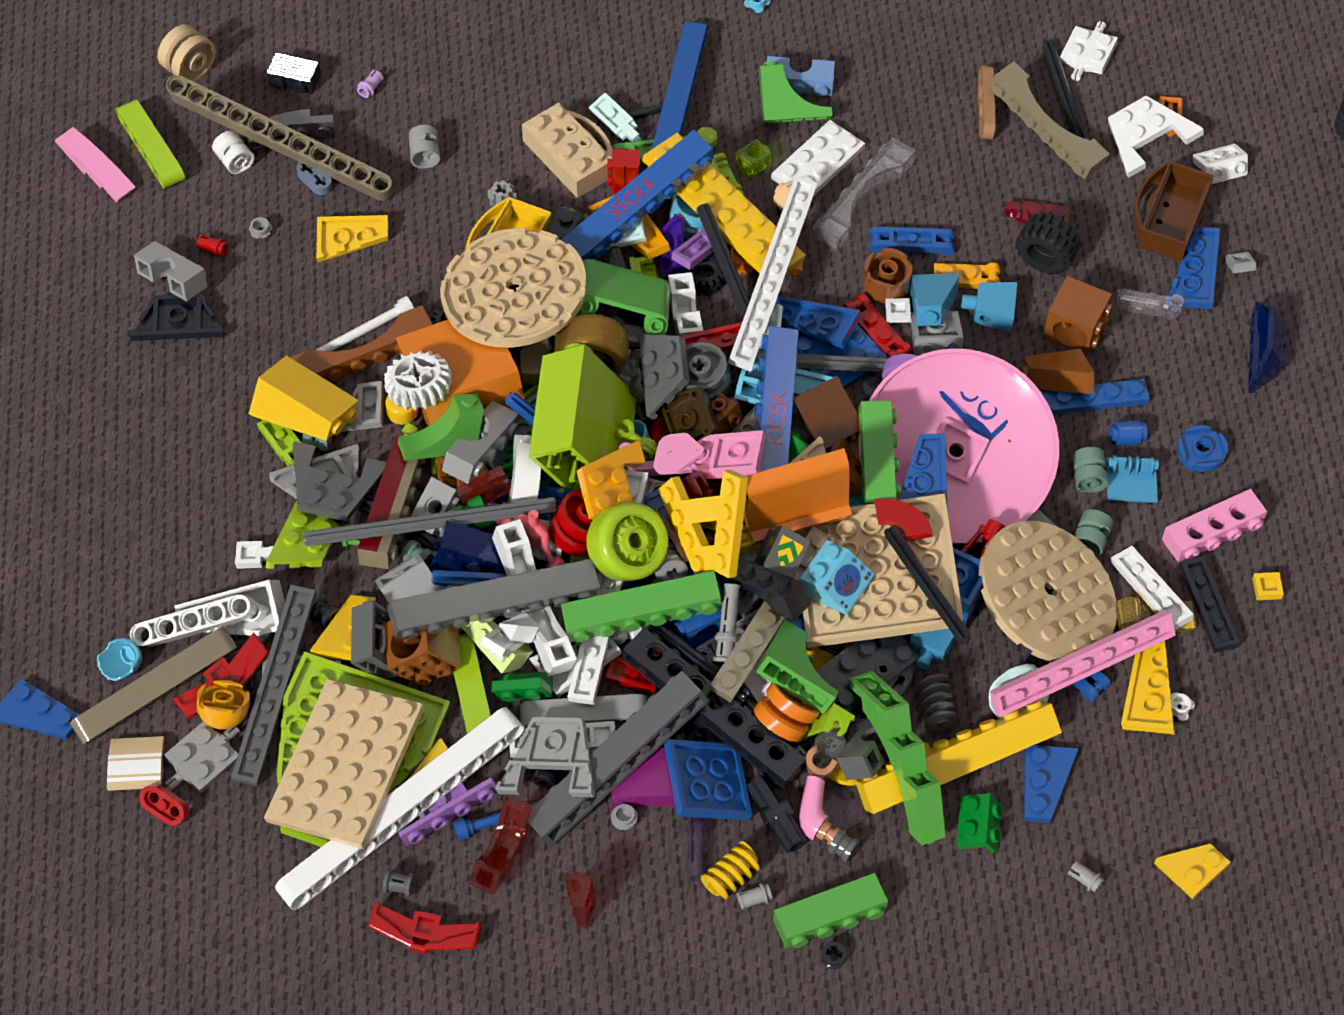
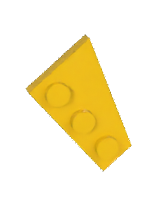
(348, 234)
(336, 638)

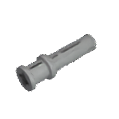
(726, 637)

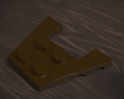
(686, 413)

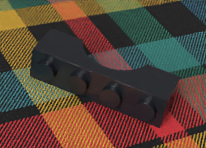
(779, 591)

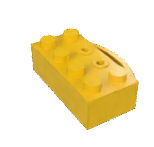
(511, 214)

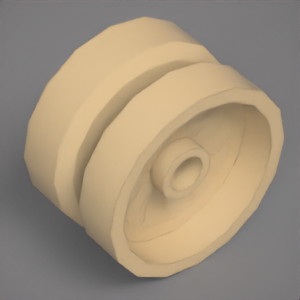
(186, 53)

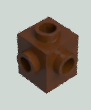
(727, 413)

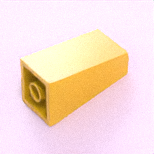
(302, 400)

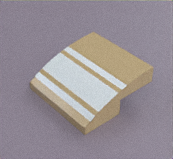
(135, 762)

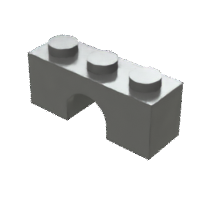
(861, 755)

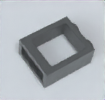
(363, 652)

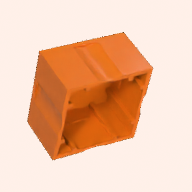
(473, 366)

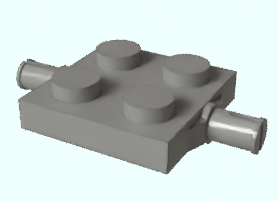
(201, 757)

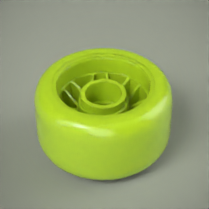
(611, 536)

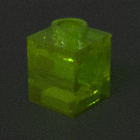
(753, 159)

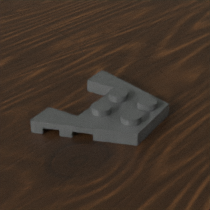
(331, 492)

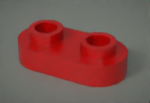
(166, 805)

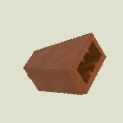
(1060, 371)

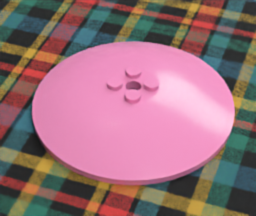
(989, 478)

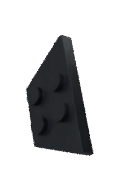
(176, 319)

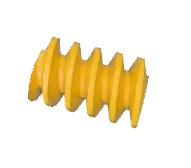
(731, 870)

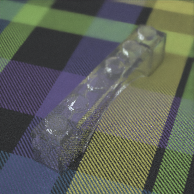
(890, 164)

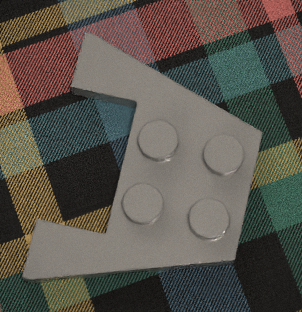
(552, 745)

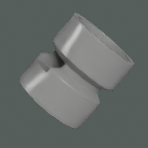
(424, 146)

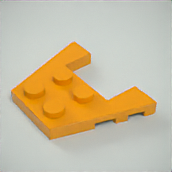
(605, 480)

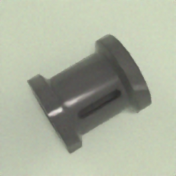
(398, 882)

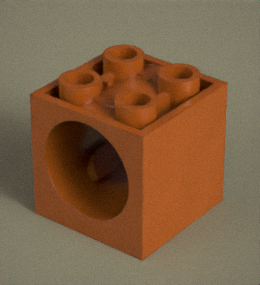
(1078, 316)
(424, 656)

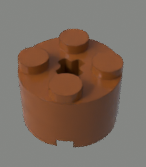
(887, 275)

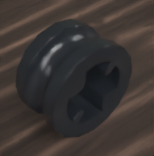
(826, 959)

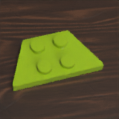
(290, 544)

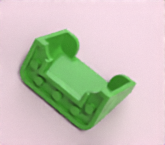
(627, 291)

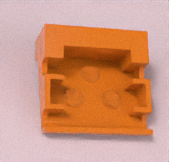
(798, 495)

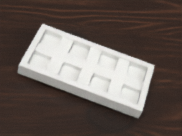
(820, 156)

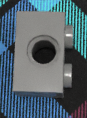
(433, 495)

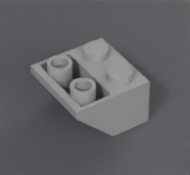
(407, 580)

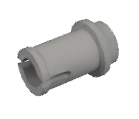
(1086, 877)
(754, 896)

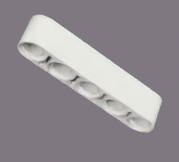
(181, 621)

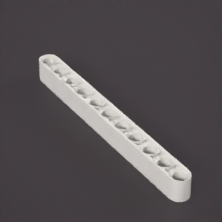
(403, 806)

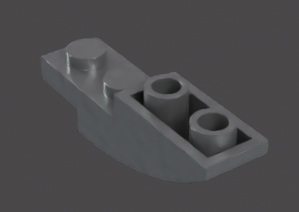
(300, 121)

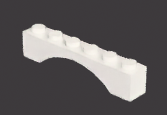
(550, 638)

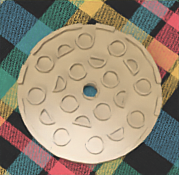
(548, 293)
(1014, 579)

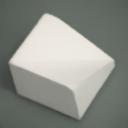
(519, 628)

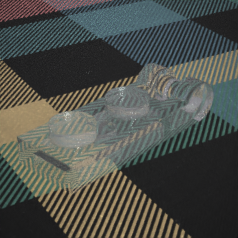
(1149, 303)

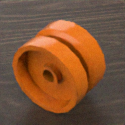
(785, 714)

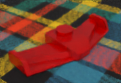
(238, 670)
(424, 930)

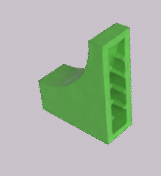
(781, 102)
(459, 421)
(790, 668)

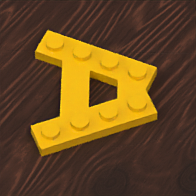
(725, 509)

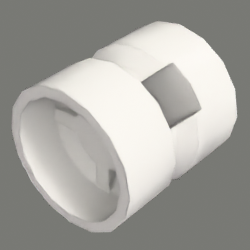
(233, 152)

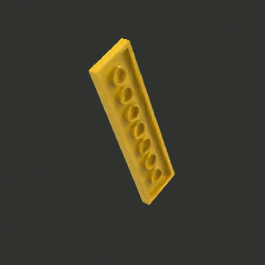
(736, 216)

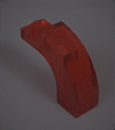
(498, 858)

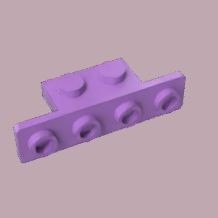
(453, 804)

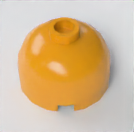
(222, 704)

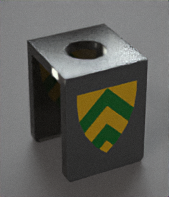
(782, 551)

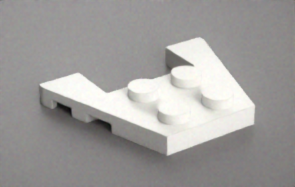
(1143, 123)

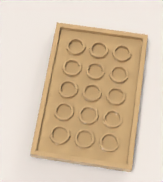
(344, 763)

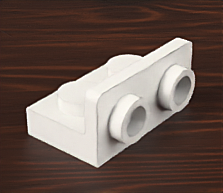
(1223, 162)

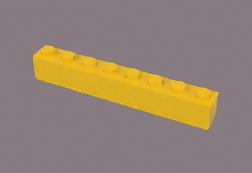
(967, 752)

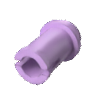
(367, 87)

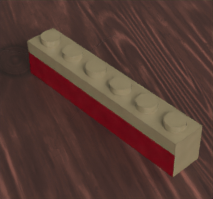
(391, 501)

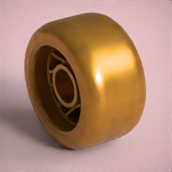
(601, 334)

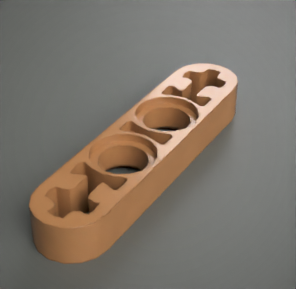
(986, 103)

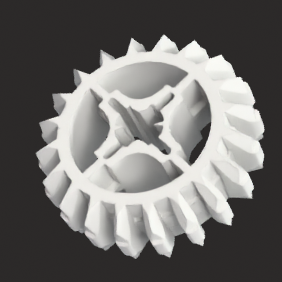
(433, 380)

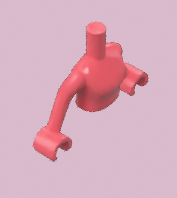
(538, 535)

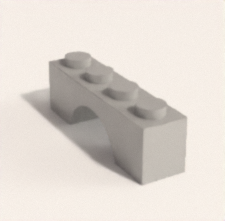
(468, 458)

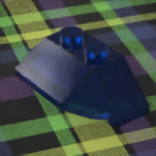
(1266, 346)

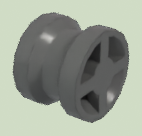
(843, 845)

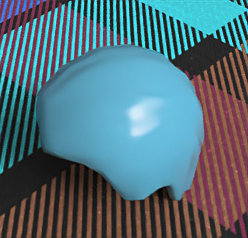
(120, 659)

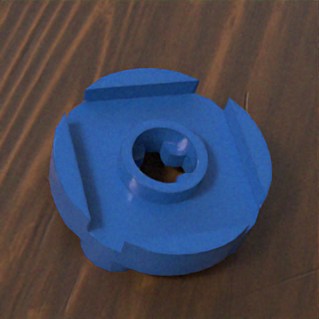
(1202, 461)

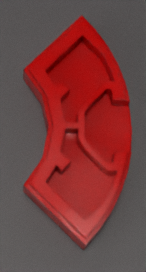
(904, 517)

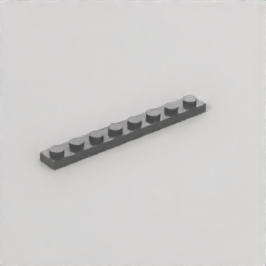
(273, 686)

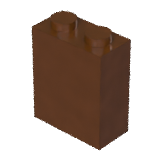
(828, 413)

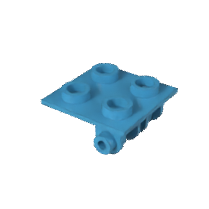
(1132, 479)

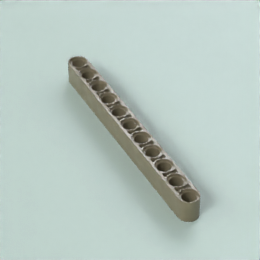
(273, 129)

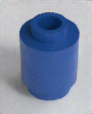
(1128, 432)

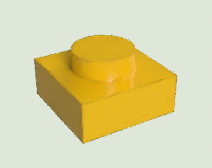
(1267, 586)

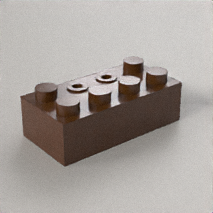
(1185, 194)

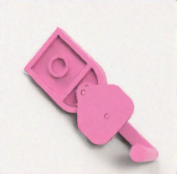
(711, 454)

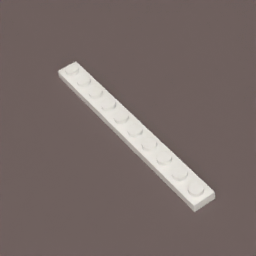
(772, 273)
(594, 650)

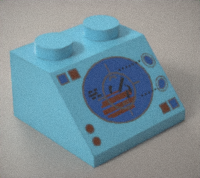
(836, 578)

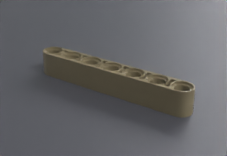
(153, 685)

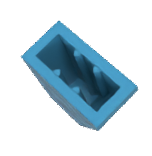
(933, 297)

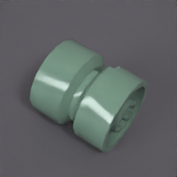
(1089, 469)
(1094, 530)

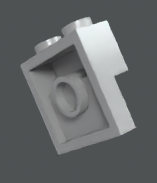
(934, 338)

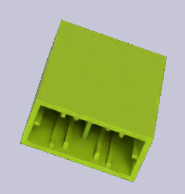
(577, 413)

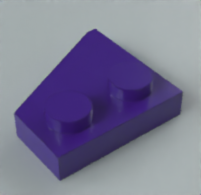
(674, 234)

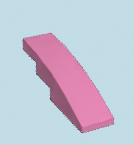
(95, 164)

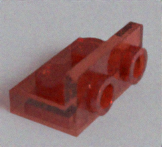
(582, 895)

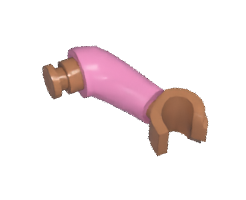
(812, 816)

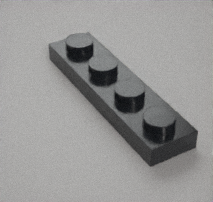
(1209, 604)

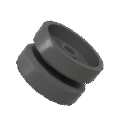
(708, 369)

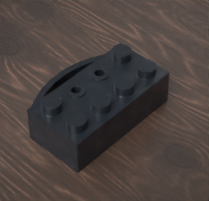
(864, 656)

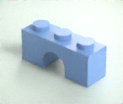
(815, 81)

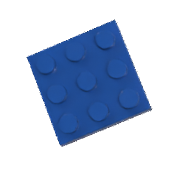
(857, 345)
(707, 780)

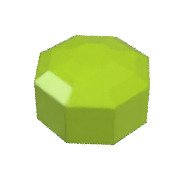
(708, 135)

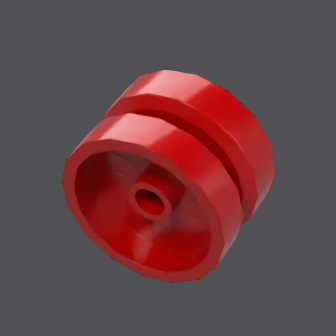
(570, 525)

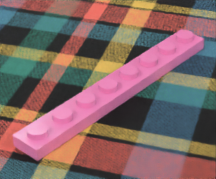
(1082, 663)

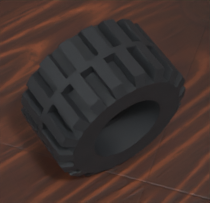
(1048, 243)

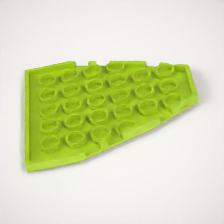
(304, 693)

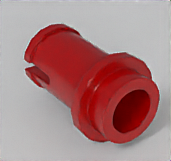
(218, 247)

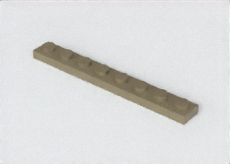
(759, 632)

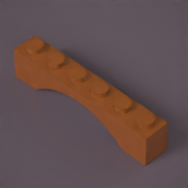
(335, 364)

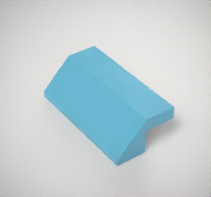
(748, 381)

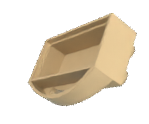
(568, 148)

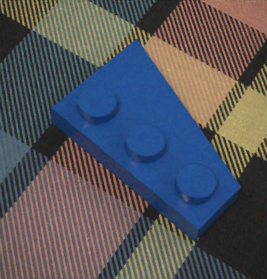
(1044, 779)

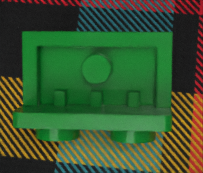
(523, 686)
(979, 822)

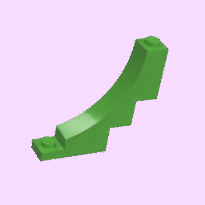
(907, 755)

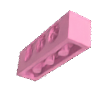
(1244, 506)

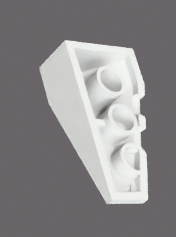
(269, 602)

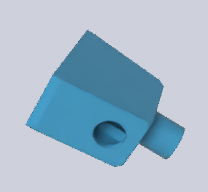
(993, 304)
(931, 646)

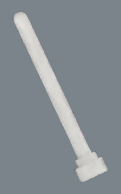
(403, 304)

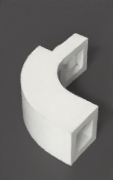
(525, 472)

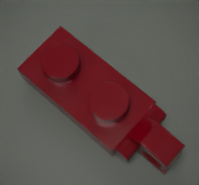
(1024, 210)

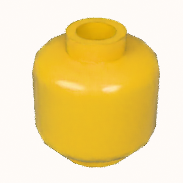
(399, 414)

